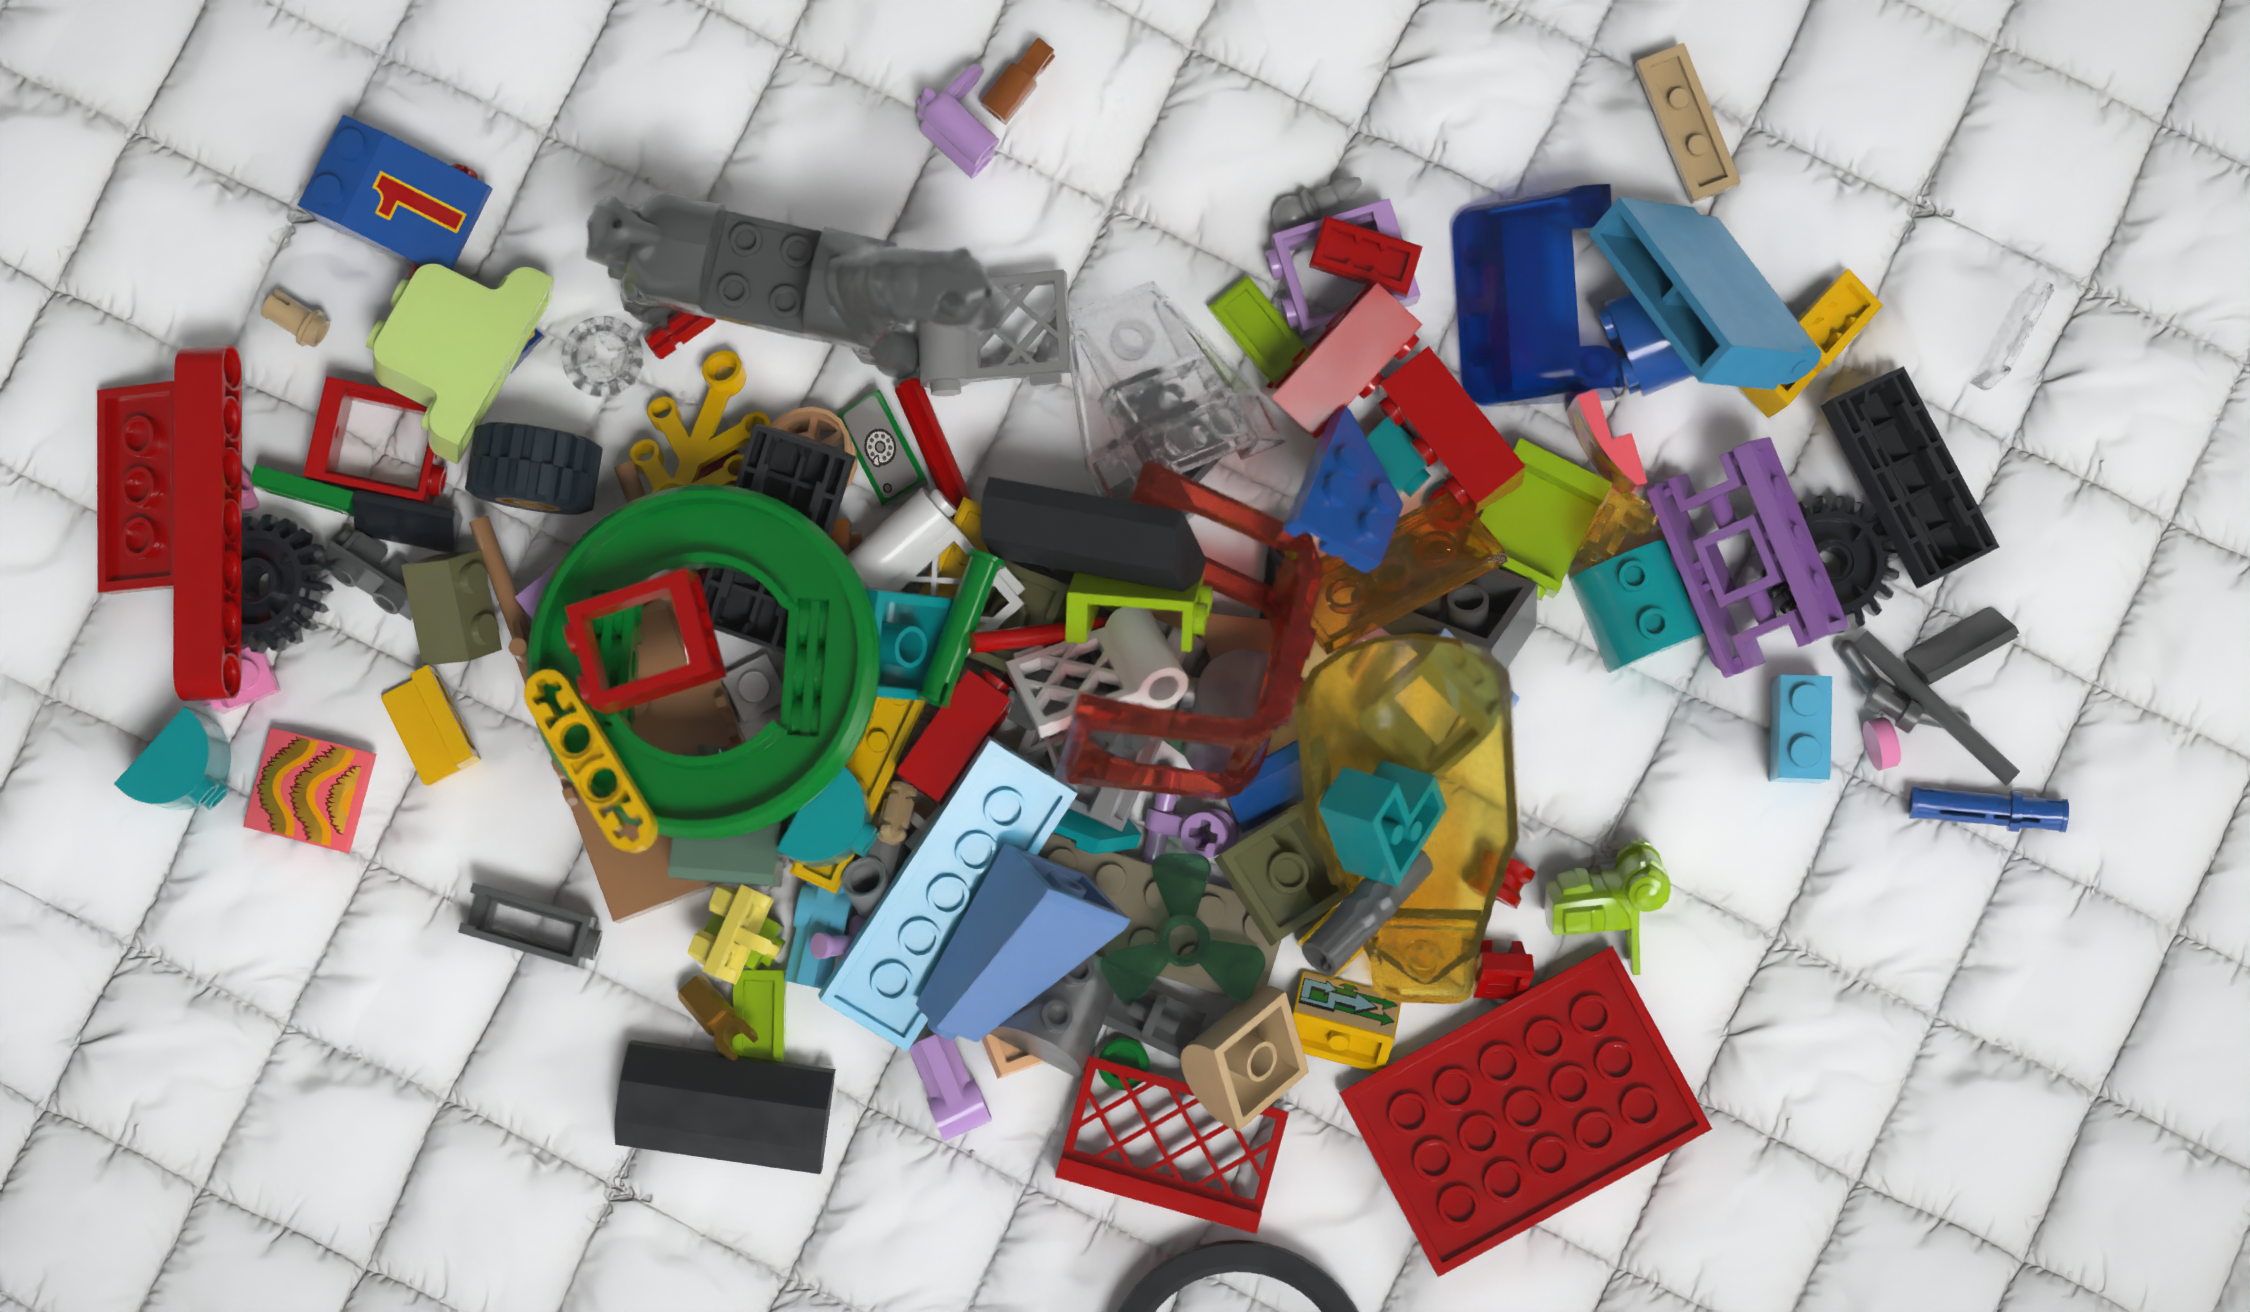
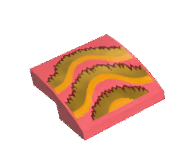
(1613, 458)
(309, 790)

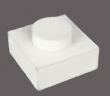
(754, 688)

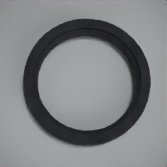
(1237, 1257)

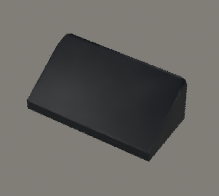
(406, 521)

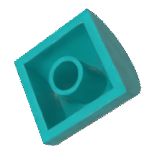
(1636, 605)
(908, 638)
(181, 765)
(832, 825)

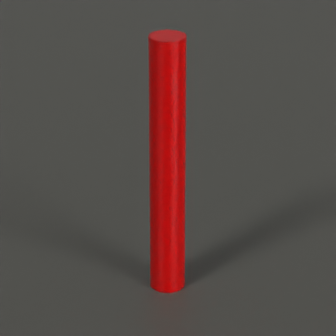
(1023, 636)

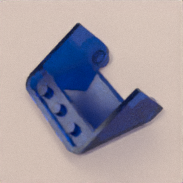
(1522, 300)

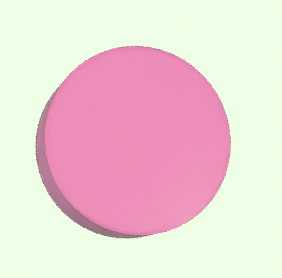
(1881, 743)

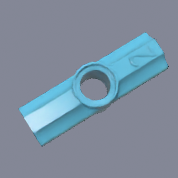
(816, 913)

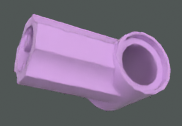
(954, 1096)

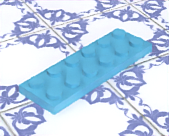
(903, 939)

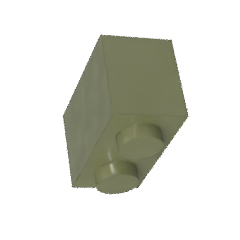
(451, 607)

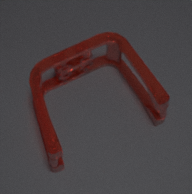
(1290, 611)

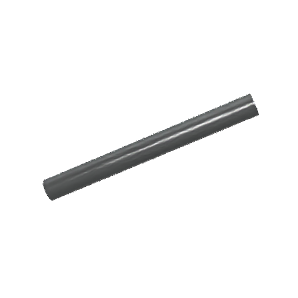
(1937, 708)

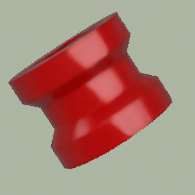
(1516, 876)

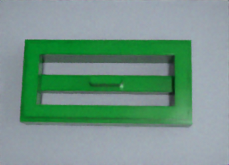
(302, 490)

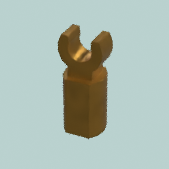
(714, 1014)

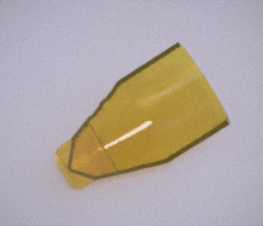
(1442, 713)

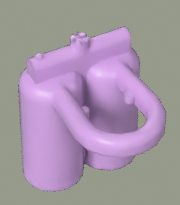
(954, 127)

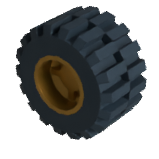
(533, 468)

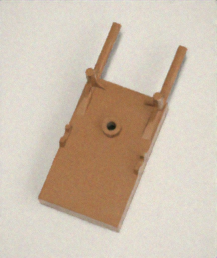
(674, 724)

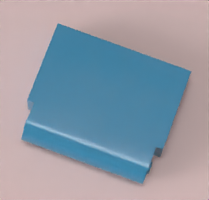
(1705, 295)

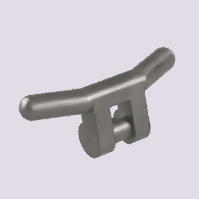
(1883, 695)

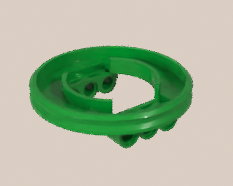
(827, 667)

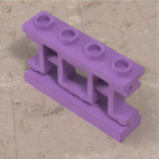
(1782, 545)

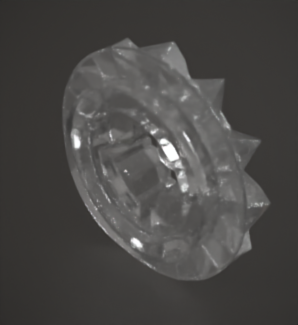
(580, 348)

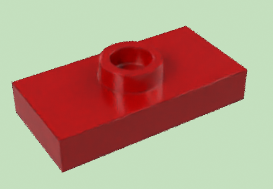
(1365, 256)

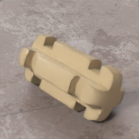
(896, 813)

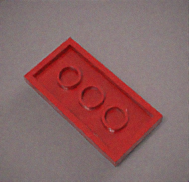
(135, 488)

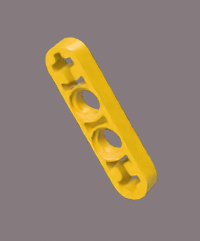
(595, 757)

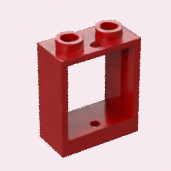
(330, 433)
(695, 627)
(956, 734)

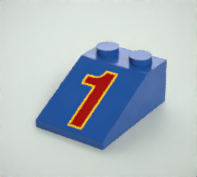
(393, 196)

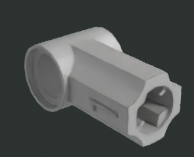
(873, 872)

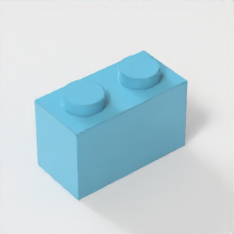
(1800, 729)

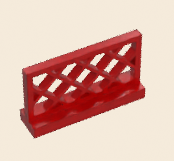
(1155, 1187)

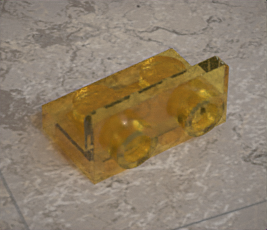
(1611, 524)

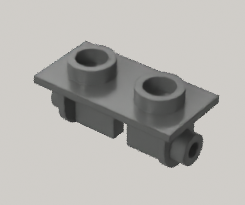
(357, 563)

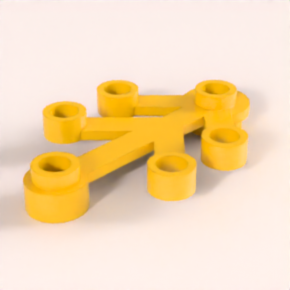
(700, 447)

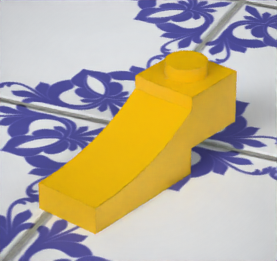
(1832, 325)

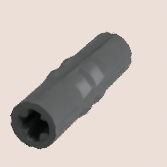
(1360, 918)

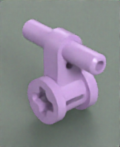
(1164, 821)

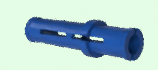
(1994, 809)

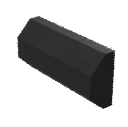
(801, 475)
(1909, 477)
(1090, 534)
(723, 1107)

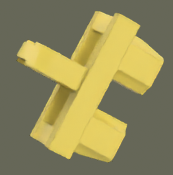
(744, 916)

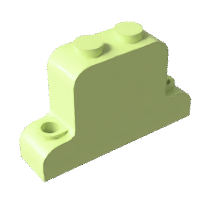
(456, 345)

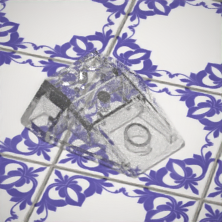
(1157, 392)

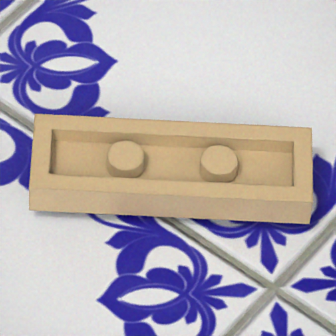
(1687, 123)

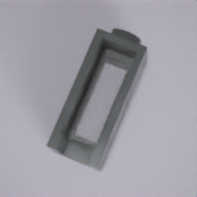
(532, 926)

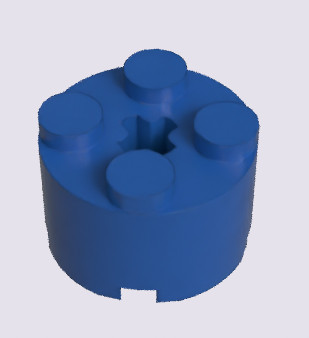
(1649, 358)

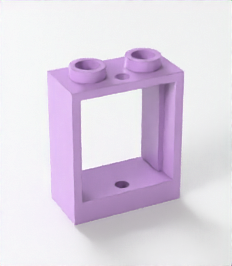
(1377, 215)

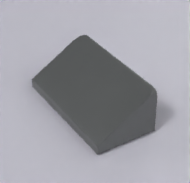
(1960, 645)

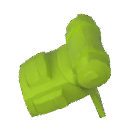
(1609, 899)

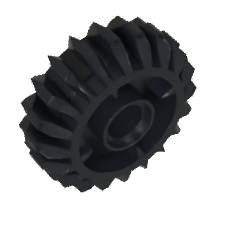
(1859, 555)
(294, 583)

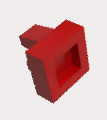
(1502, 973)

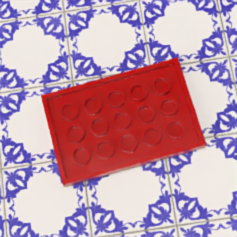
(1525, 1111)

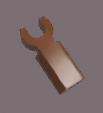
(1017, 82)

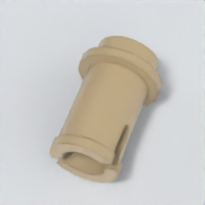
(295, 318)

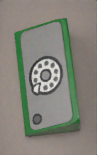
(882, 448)

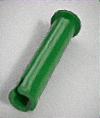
(961, 621)

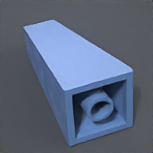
(1015, 942)

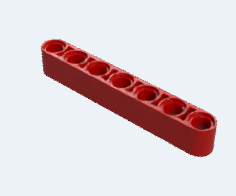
(207, 523)

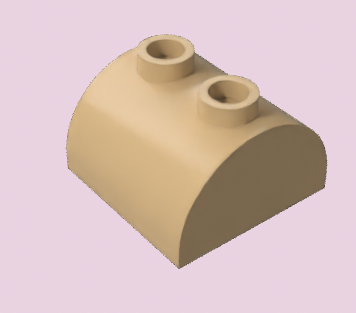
(1246, 1058)

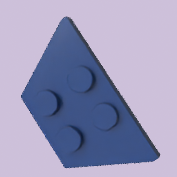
(1346, 497)

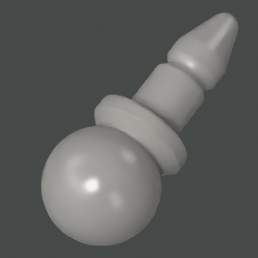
(1297, 211)

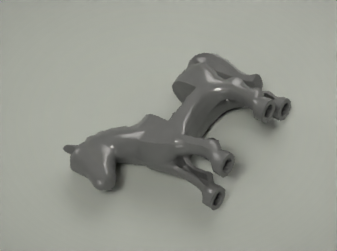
(787, 277)

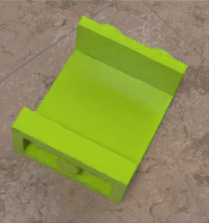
(1545, 517)
(1090, 591)

